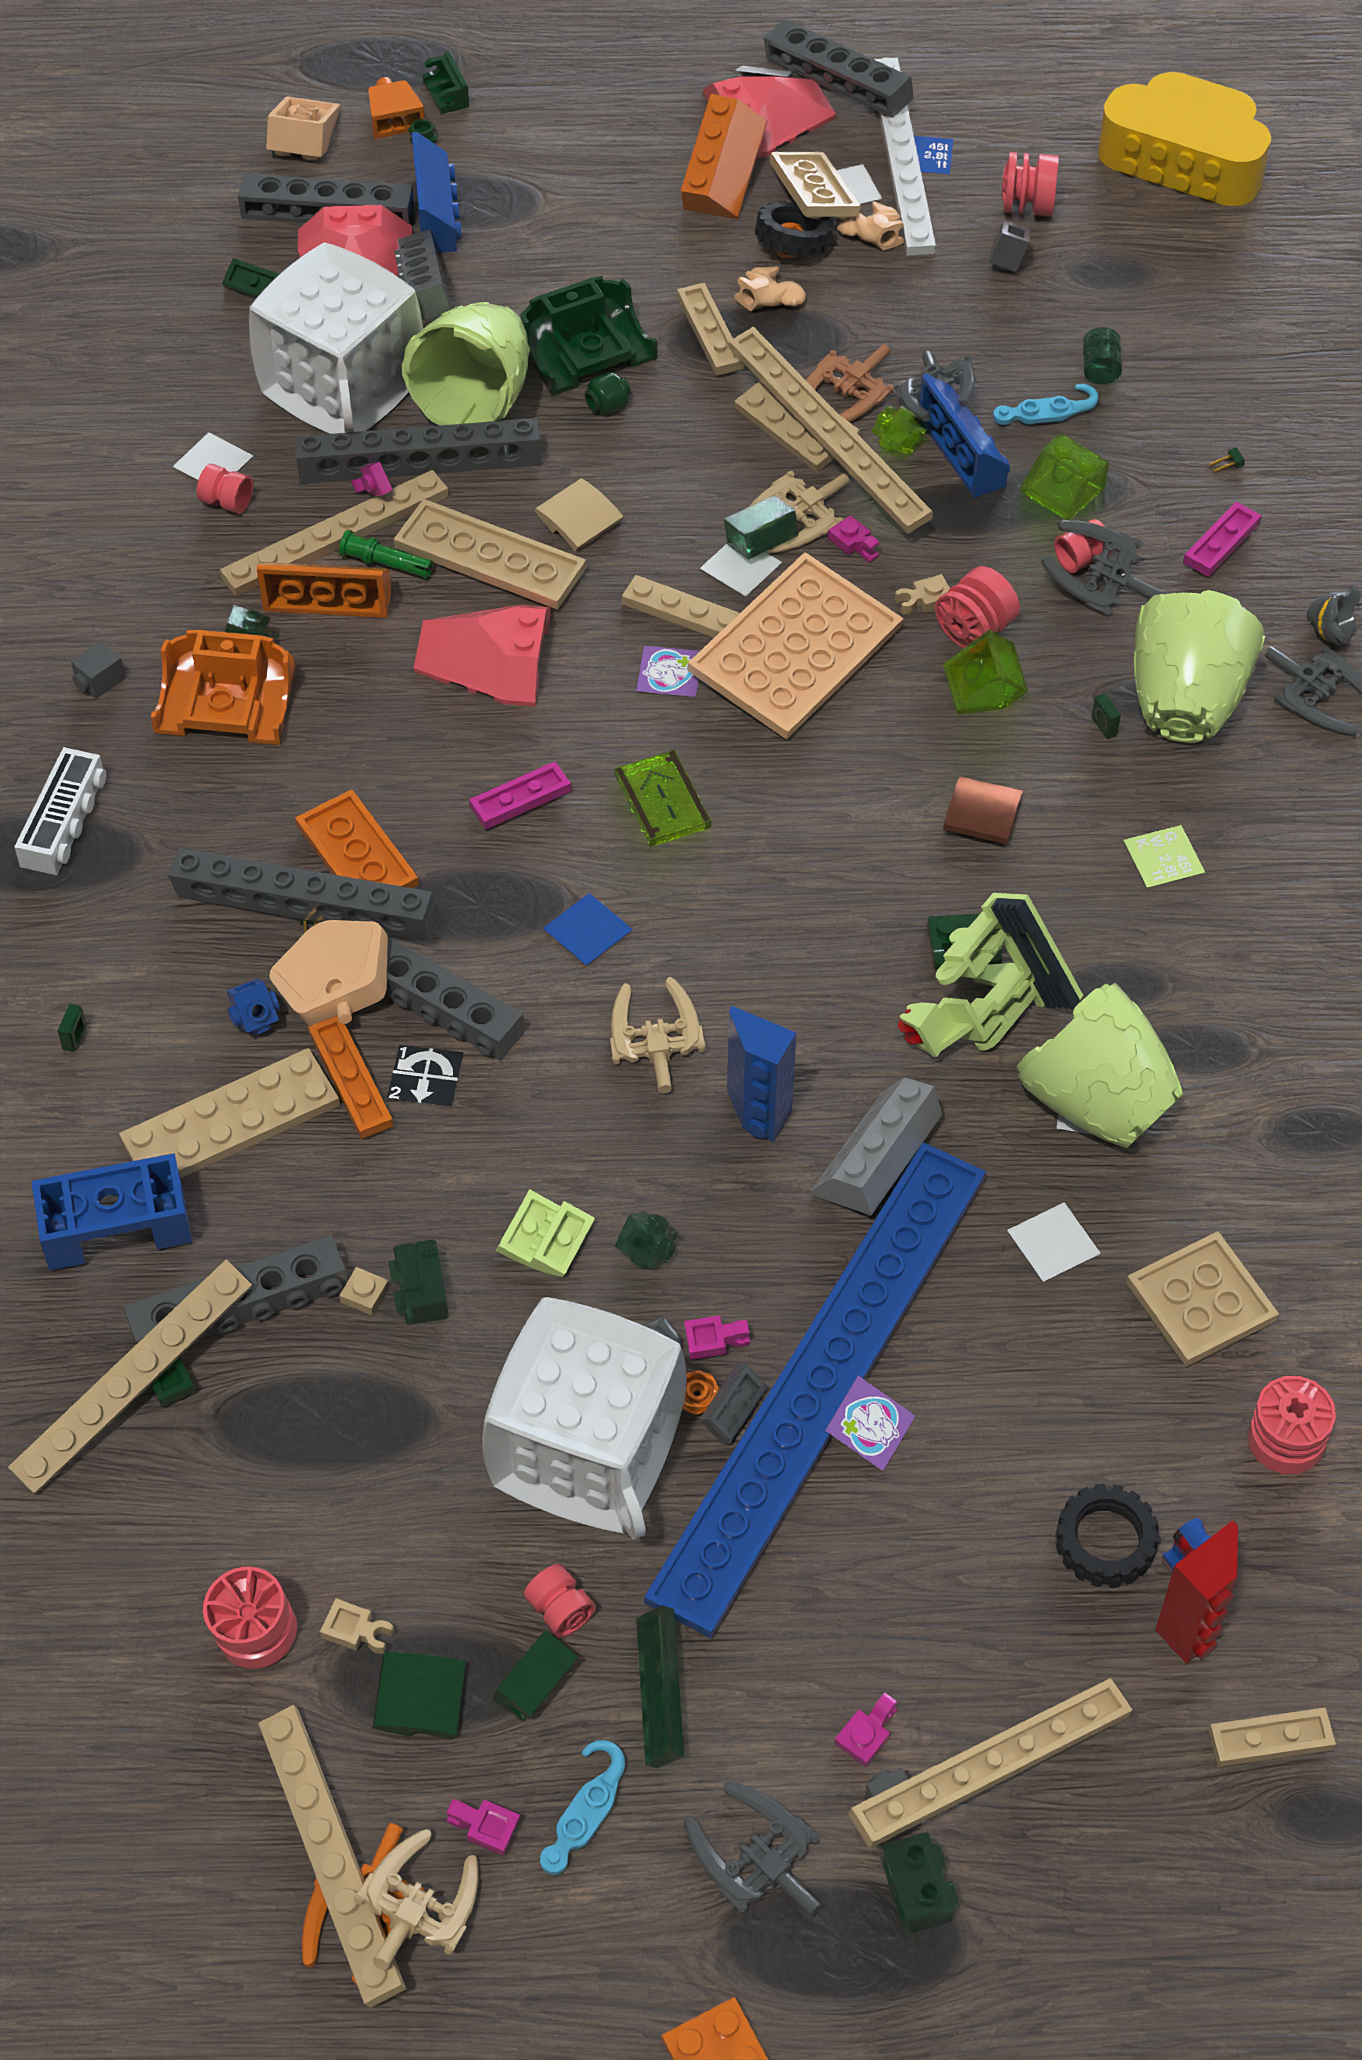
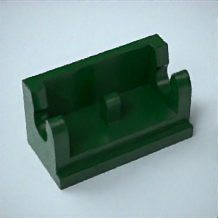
(446, 84)
(534, 1676)

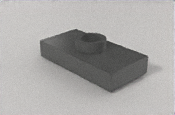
(733, 1403)

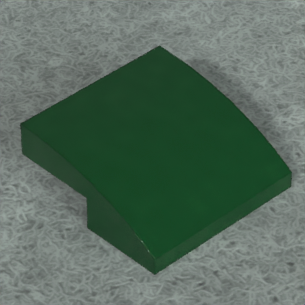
(419, 1694)

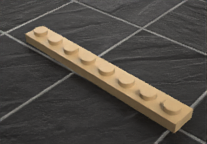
(326, 535)
(130, 1377)
(989, 1763)
(329, 1853)

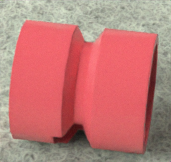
(224, 488)
(1076, 550)
(556, 1596)

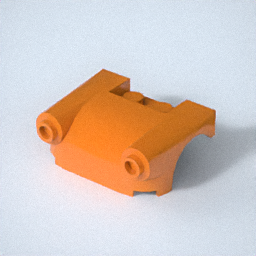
(224, 685)

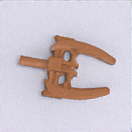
(854, 378)

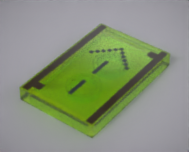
(662, 798)

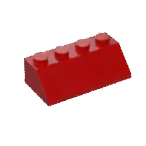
(1199, 1595)

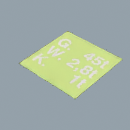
(1164, 856)

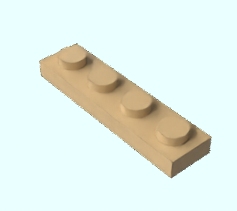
(709, 328)
(677, 606)

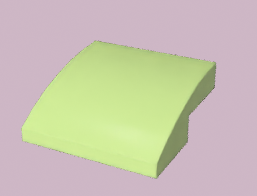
(545, 1234)

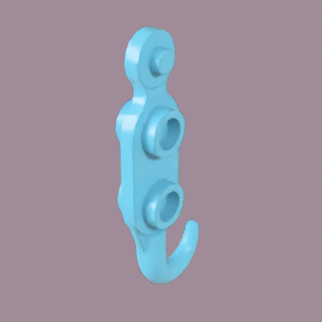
(1046, 409)
(586, 1810)

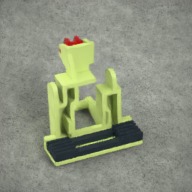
(1035, 975)

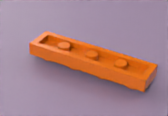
(350, 1077)

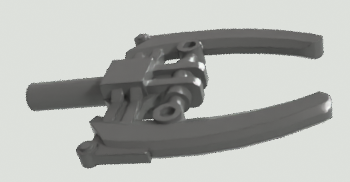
(958, 372)
(1115, 573)
(1310, 679)
(771, 1866)

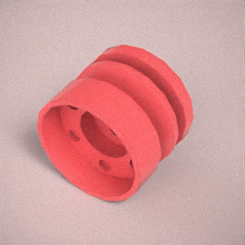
(1030, 184)
(977, 604)
(1291, 1425)

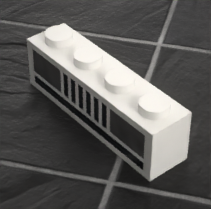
(60, 811)

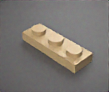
(1271, 1737)

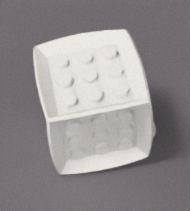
(334, 339)
(584, 1415)

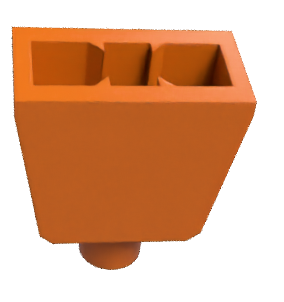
(393, 107)

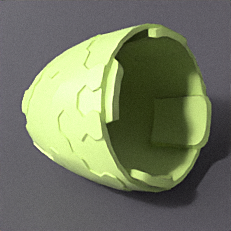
(467, 364)
(1193, 661)
(1104, 1069)

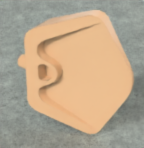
(334, 970)

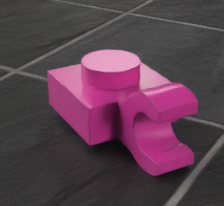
(373, 480)
(854, 536)
(708, 1336)
(866, 1734)
(488, 1827)

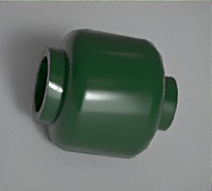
(607, 394)

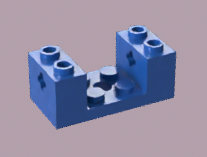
(147, 1195)

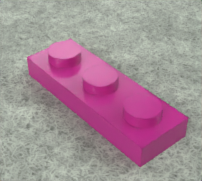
(1222, 539)
(520, 795)

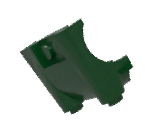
(584, 332)

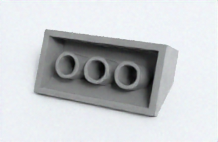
(880, 1146)

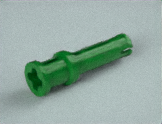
(371, 551)

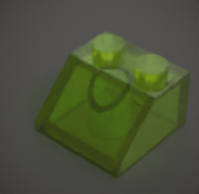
(1065, 477)
(985, 675)

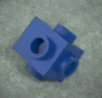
(242, 1001)

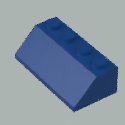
(436, 193)
(962, 439)
(760, 1072)

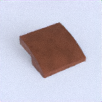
(982, 810)

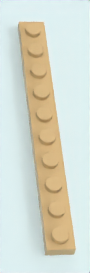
(831, 430)

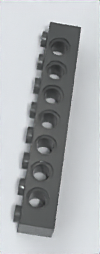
(419, 450)
(302, 893)

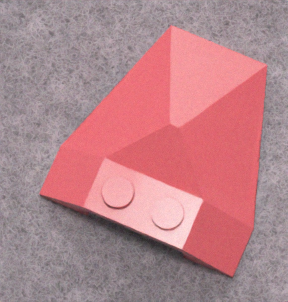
(785, 103)
(360, 229)
(487, 651)

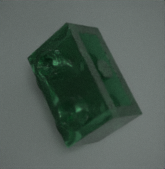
(918, 1882)

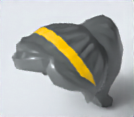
(1334, 615)

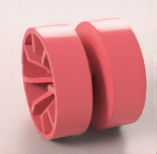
(250, 1617)

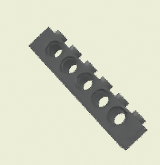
(839, 68)
(301, 198)
(421, 269)
(446, 990)
(280, 1269)

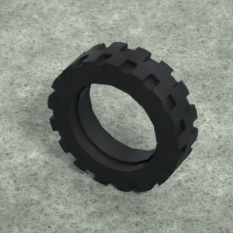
(811, 241)
(1119, 1502)

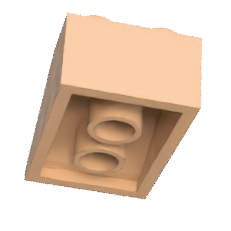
(301, 127)

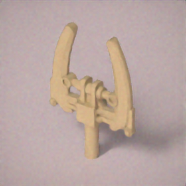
(807, 502)
(658, 1044)
(409, 1914)

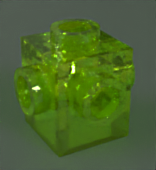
(898, 430)

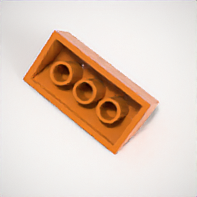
(723, 158)
(324, 589)

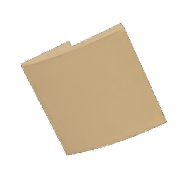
(579, 514)

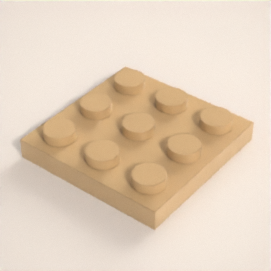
(1202, 1298)

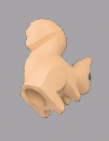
(878, 228)
(764, 290)

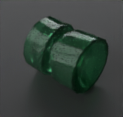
(1102, 355)

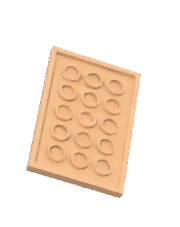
(795, 645)

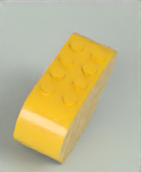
(1186, 137)

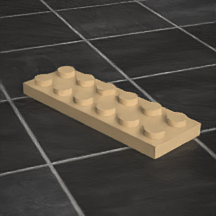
(490, 554)
(235, 1115)

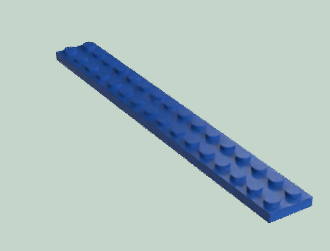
(791, 1423)

